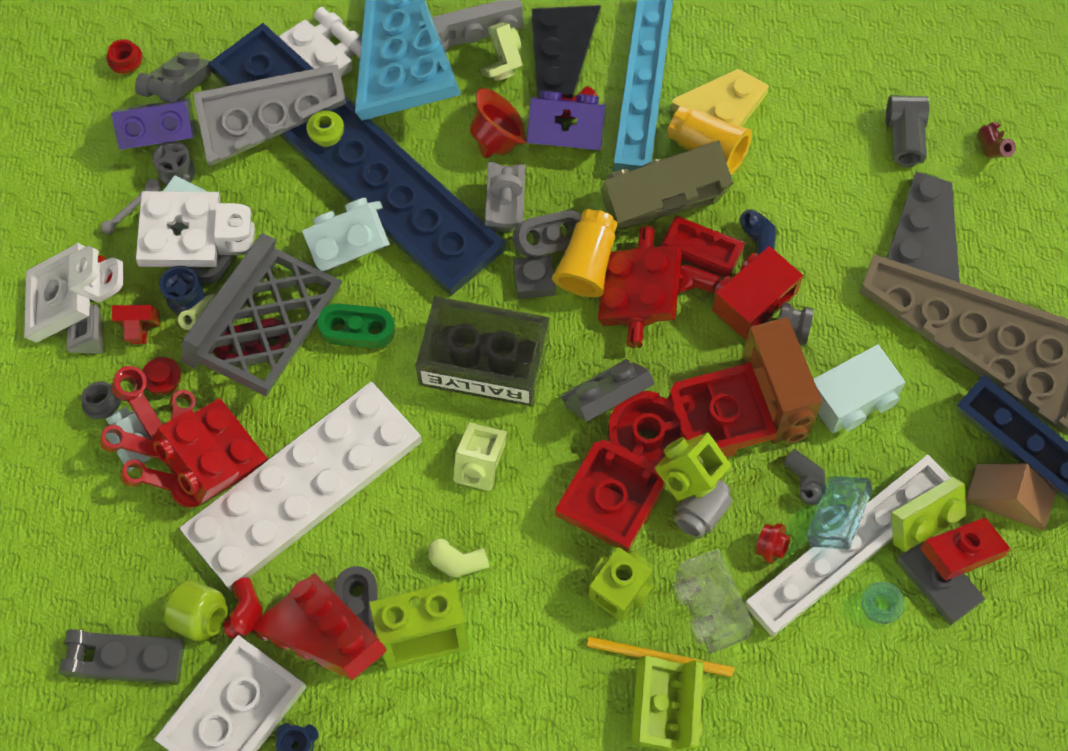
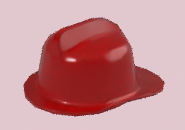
(496, 124)

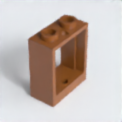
(783, 378)

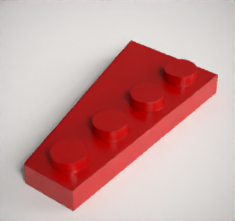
(320, 628)

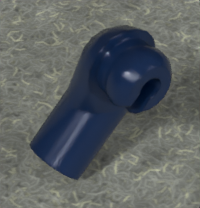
(759, 229)

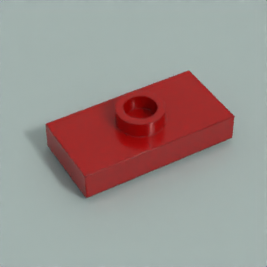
(704, 246)
(965, 548)

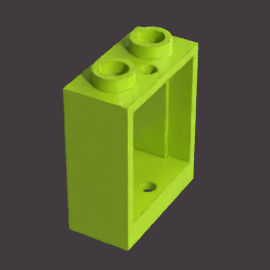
(422, 631)

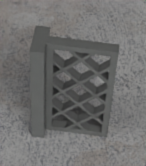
(229, 306)

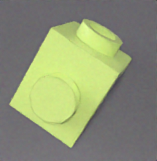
(506, 44)

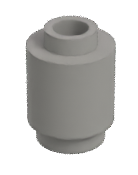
(702, 514)

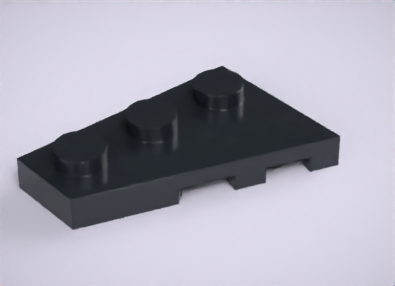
(561, 46)

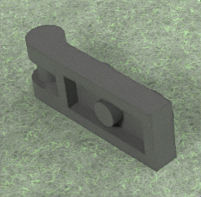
(174, 77)
(123, 657)

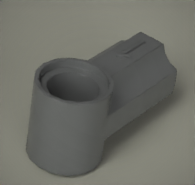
(908, 119)

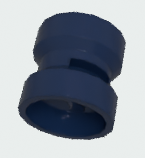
(181, 288)

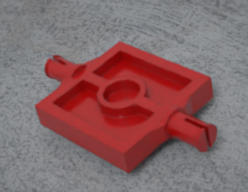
(641, 286)

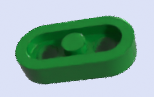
(357, 324)

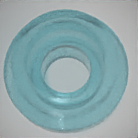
(890, 594)

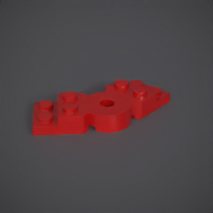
(618, 477)

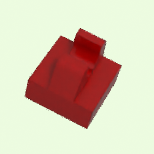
(135, 321)

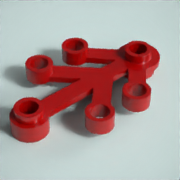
(144, 445)

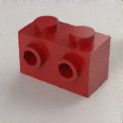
(756, 291)

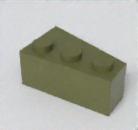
(667, 186)

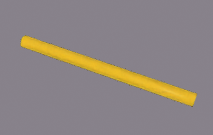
(635, 651)

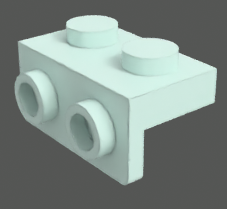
(346, 236)

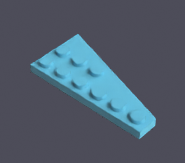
(401, 59)

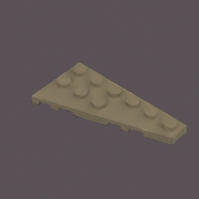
(991, 335)

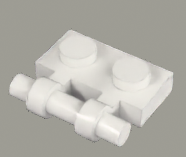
(315, 47)

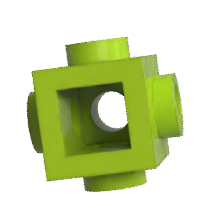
(692, 466)
(621, 583)

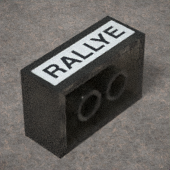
(483, 351)

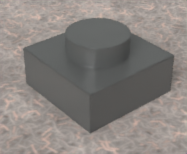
(534, 277)

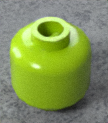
(195, 610)

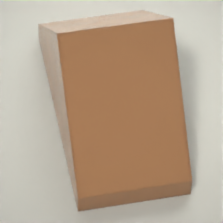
(1012, 493)

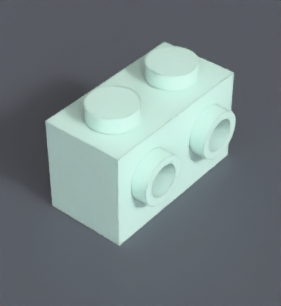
(858, 389)

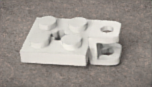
(209, 229)
(62, 289)

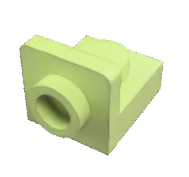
(479, 456)

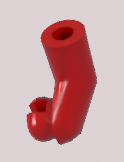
(696, 278)
(246, 612)

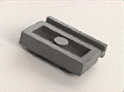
(607, 389)

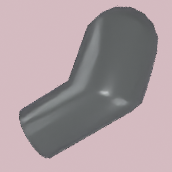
(811, 477)

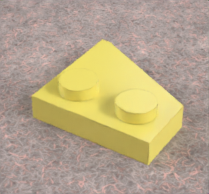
(725, 98)

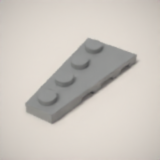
(258, 110)

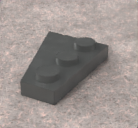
(927, 228)

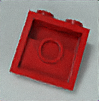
(207, 450)

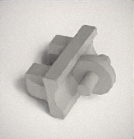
(504, 196)

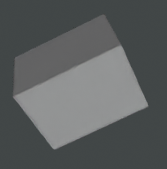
(87, 334)

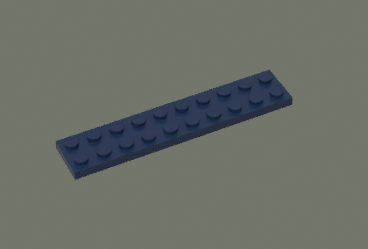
(368, 164)

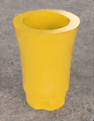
(695, 129)
(587, 255)

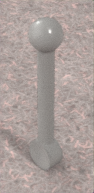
(108, 226)

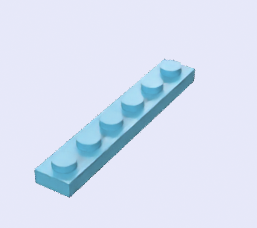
(643, 84)

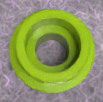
(325, 136)

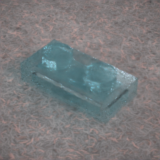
(839, 512)

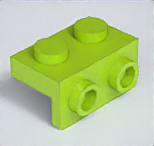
(668, 704)

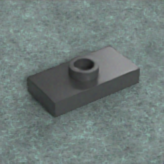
(950, 597)

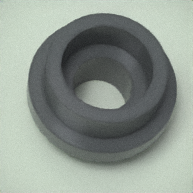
(99, 400)

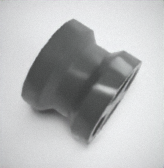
(173, 155)
(799, 319)

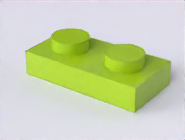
(928, 514)

